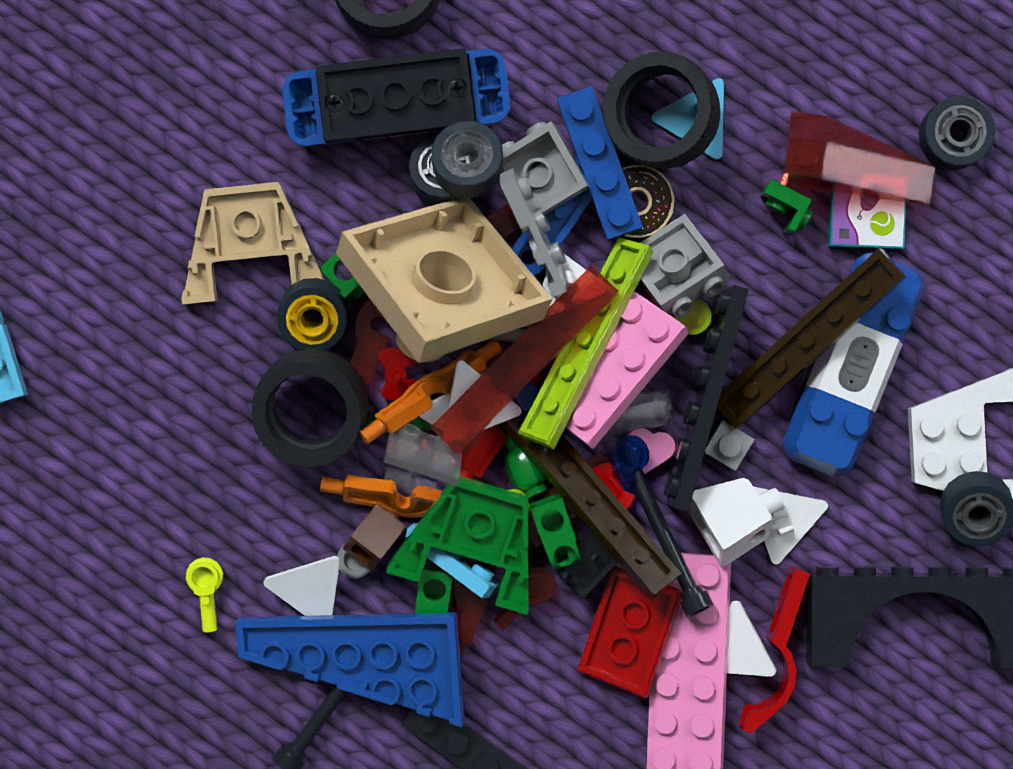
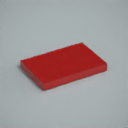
(629, 634)

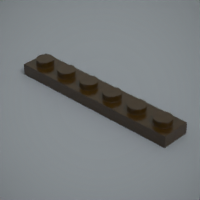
(810, 338)
(600, 511)

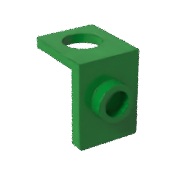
(348, 288)

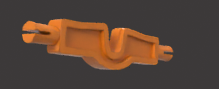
(417, 397)
(381, 492)

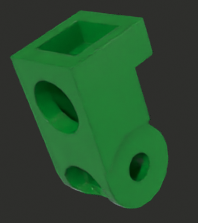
(555, 531)
(434, 590)

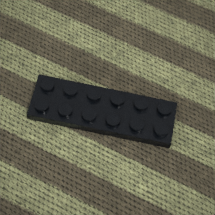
(709, 382)

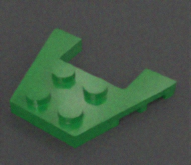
(477, 524)

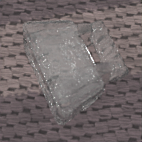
(646, 412)

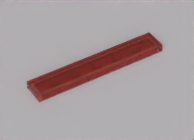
(524, 360)

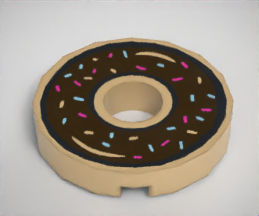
(659, 198)

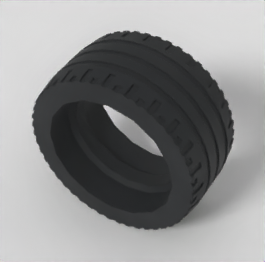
(388, 25)
(629, 80)
(291, 446)

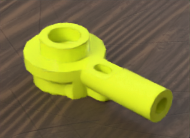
(204, 578)

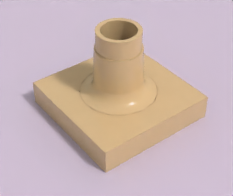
(442, 278)

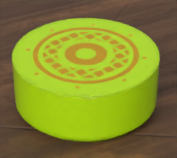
(697, 319)

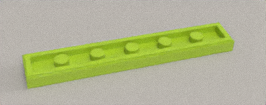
(580, 357)

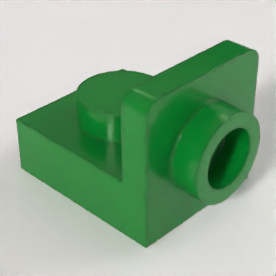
(785, 199)

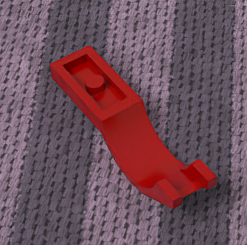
(779, 632)

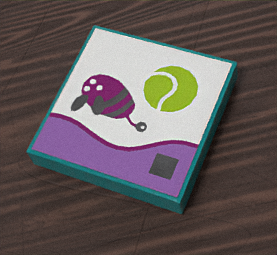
(866, 222)

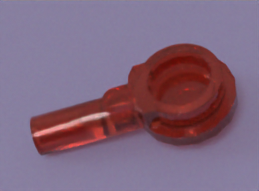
(540, 589)

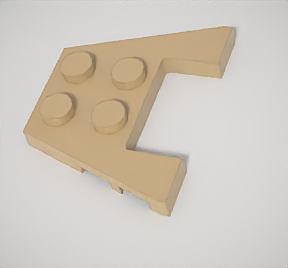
(245, 225)

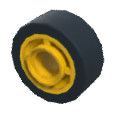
(316, 295)

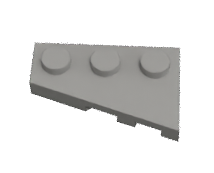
(535, 223)

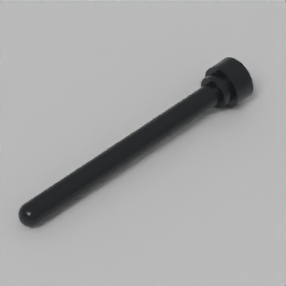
(693, 596)
(293, 753)

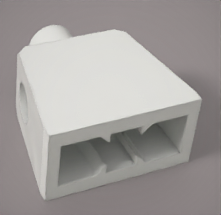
(734, 517)

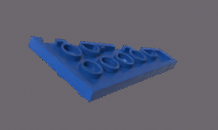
(376, 656)

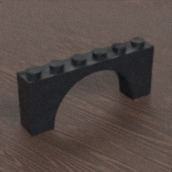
(843, 601)

